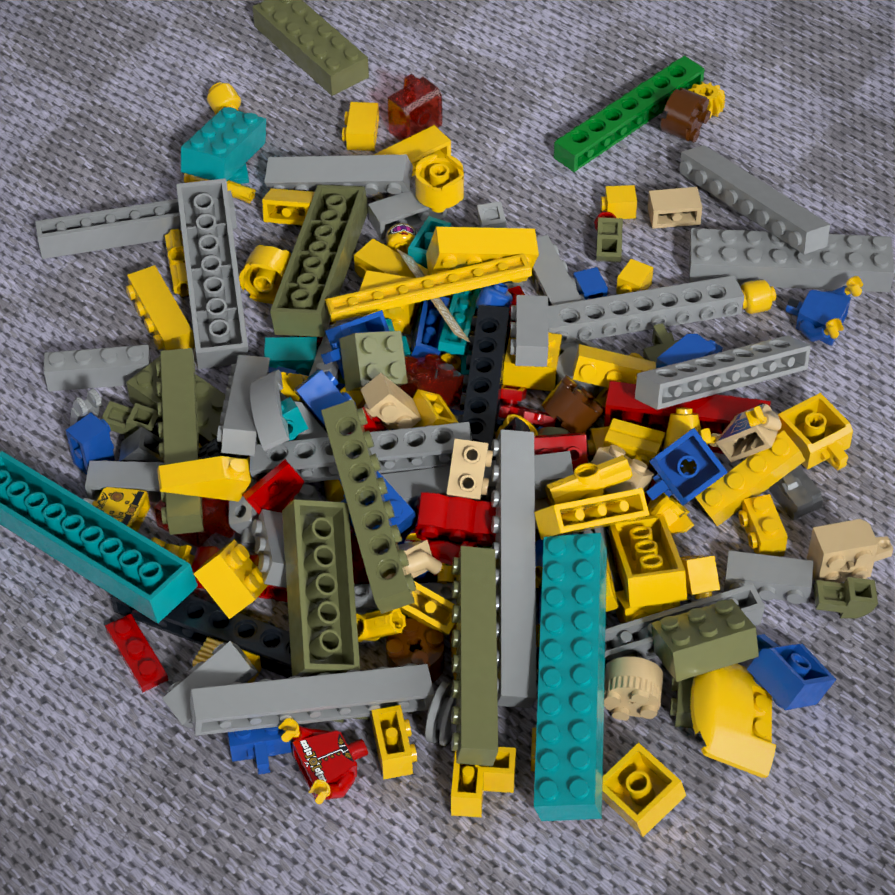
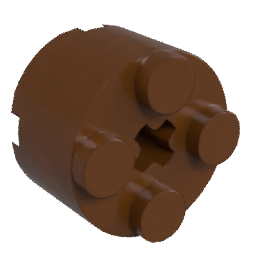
(685, 114)
(573, 406)
(418, 646)

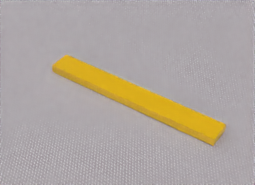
(428, 287)

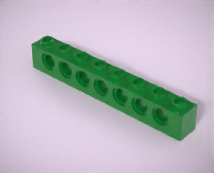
(625, 114)

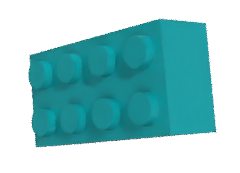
(223, 144)

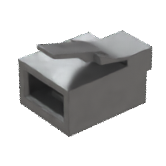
(797, 494)

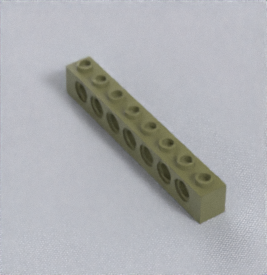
(390, 592)

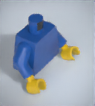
(824, 312)

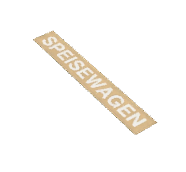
(436, 301)

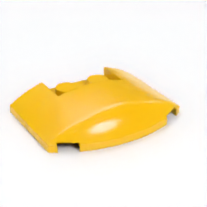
(734, 719)

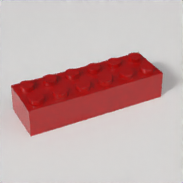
(713, 411)

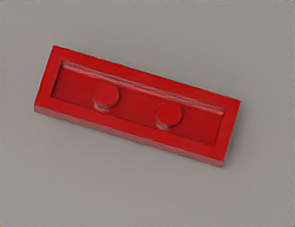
(136, 653)

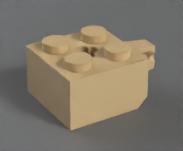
(846, 550)

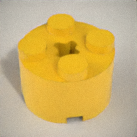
(439, 182)
(264, 272)

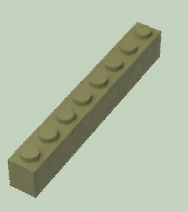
(180, 434)
(475, 657)

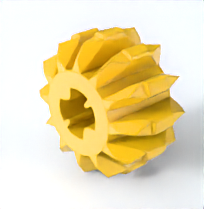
(714, 94)

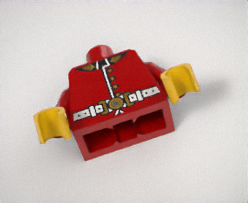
(324, 759)

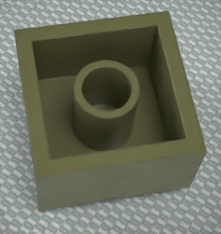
(369, 355)

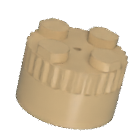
(632, 688)

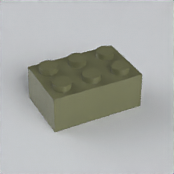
(704, 639)

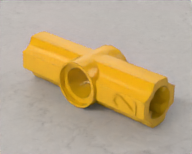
(176, 261)
(589, 481)
(376, 625)

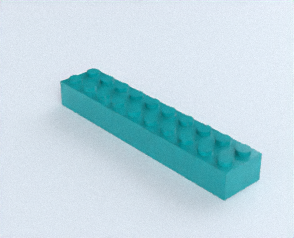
(92, 542)
(571, 679)

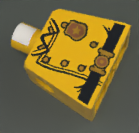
(124, 505)

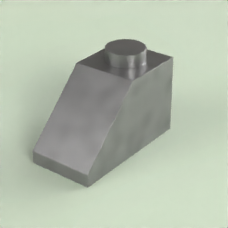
(141, 447)

